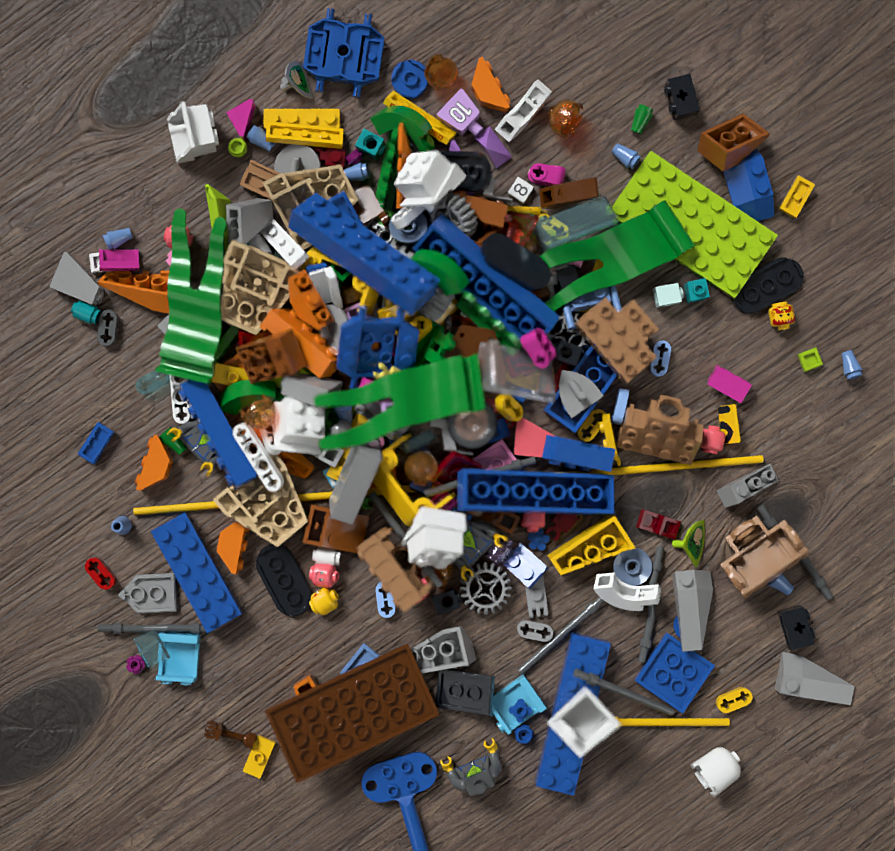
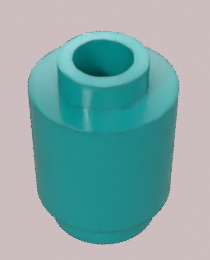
(86, 312)

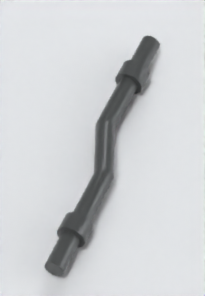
(818, 580)
(118, 628)
(646, 641)

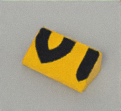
(729, 423)

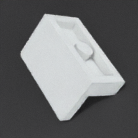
(327, 286)

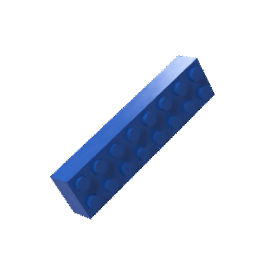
(363, 253)
(505, 299)
(535, 492)
(558, 763)

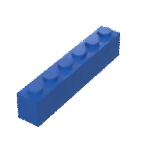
(218, 433)

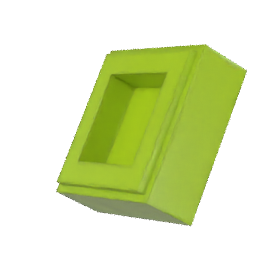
(810, 359)

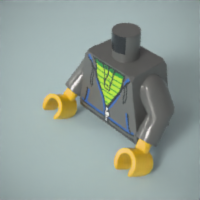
(196, 443)
(476, 541)
(475, 775)

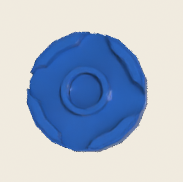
(409, 79)

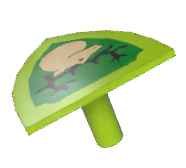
(693, 542)

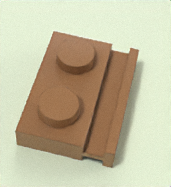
(255, 175)

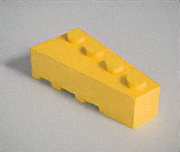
(592, 545)

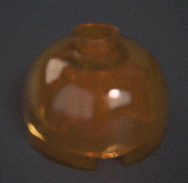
(565, 118)

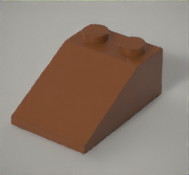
(731, 141)

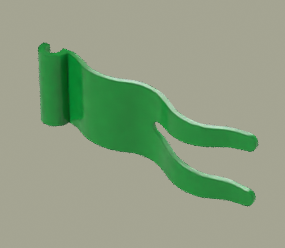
(624, 250)
(193, 314)
(417, 398)

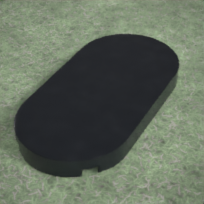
(474, 165)
(515, 262)
(769, 285)
(284, 580)

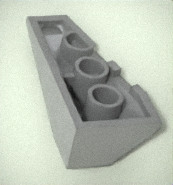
(693, 599)
(444, 651)
(808, 680)

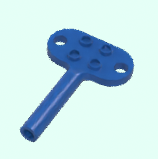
(399, 781)

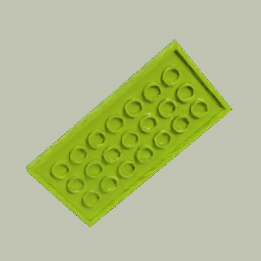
(725, 237)

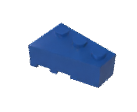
(577, 453)

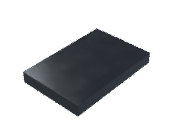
(465, 691)

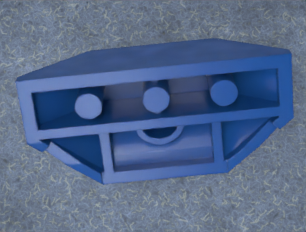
(751, 187)

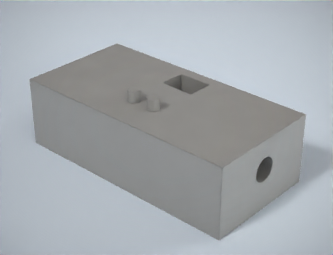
(354, 481)

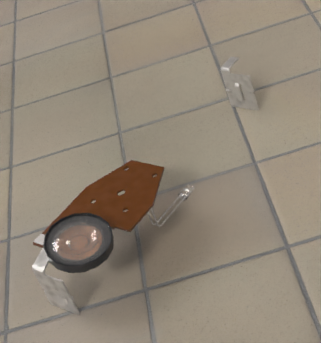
(477, 428)

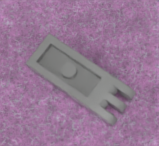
(537, 598)

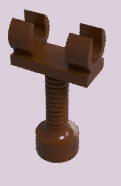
(218, 731)

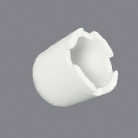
(717, 769)

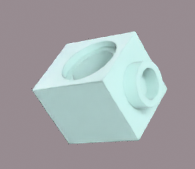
(668, 295)

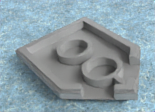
(151, 593)

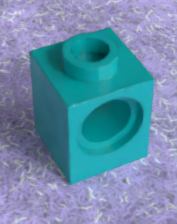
(367, 136)
(696, 290)

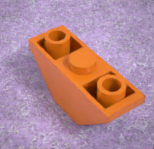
(487, 88)
(307, 301)
(155, 465)
(231, 546)

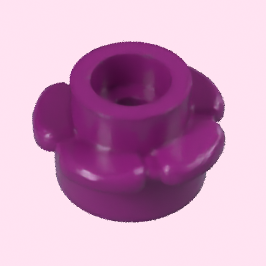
(354, 157)
(140, 664)

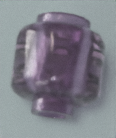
(500, 554)

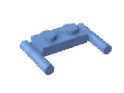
(589, 300)

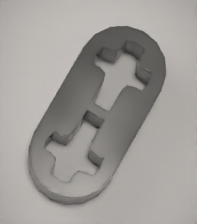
(103, 326)

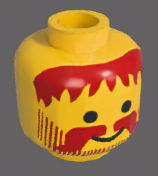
(781, 315)

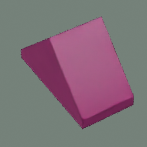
(242, 116)

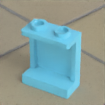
(183, 659)
(508, 696)

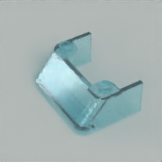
(574, 223)

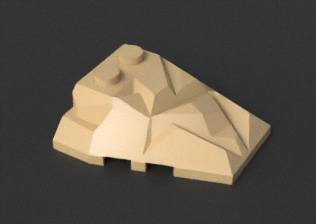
(293, 188)
(253, 285)
(265, 512)

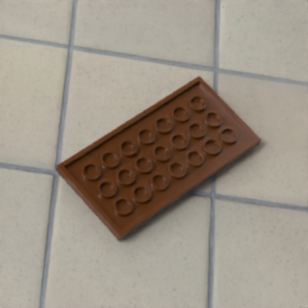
(351, 713)

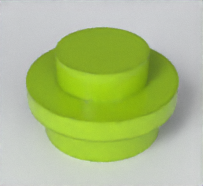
(237, 147)

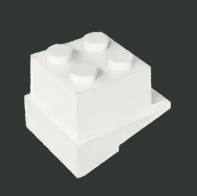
(192, 132)
(427, 179)
(298, 426)
(435, 537)
(583, 722)

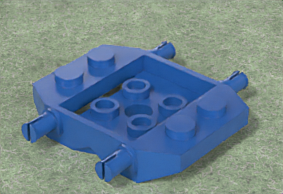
(338, 67)
(363, 332)

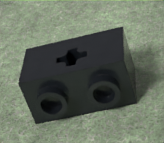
(684, 86)
(789, 618)

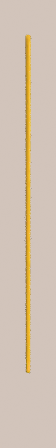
(614, 471)

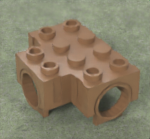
(619, 336)
(661, 435)
(761, 554)
(401, 584)

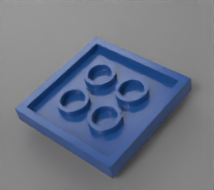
(673, 673)

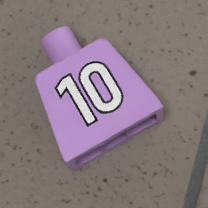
(460, 114)

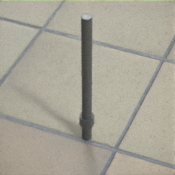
(515, 465)
(427, 570)
(590, 608)
(593, 679)

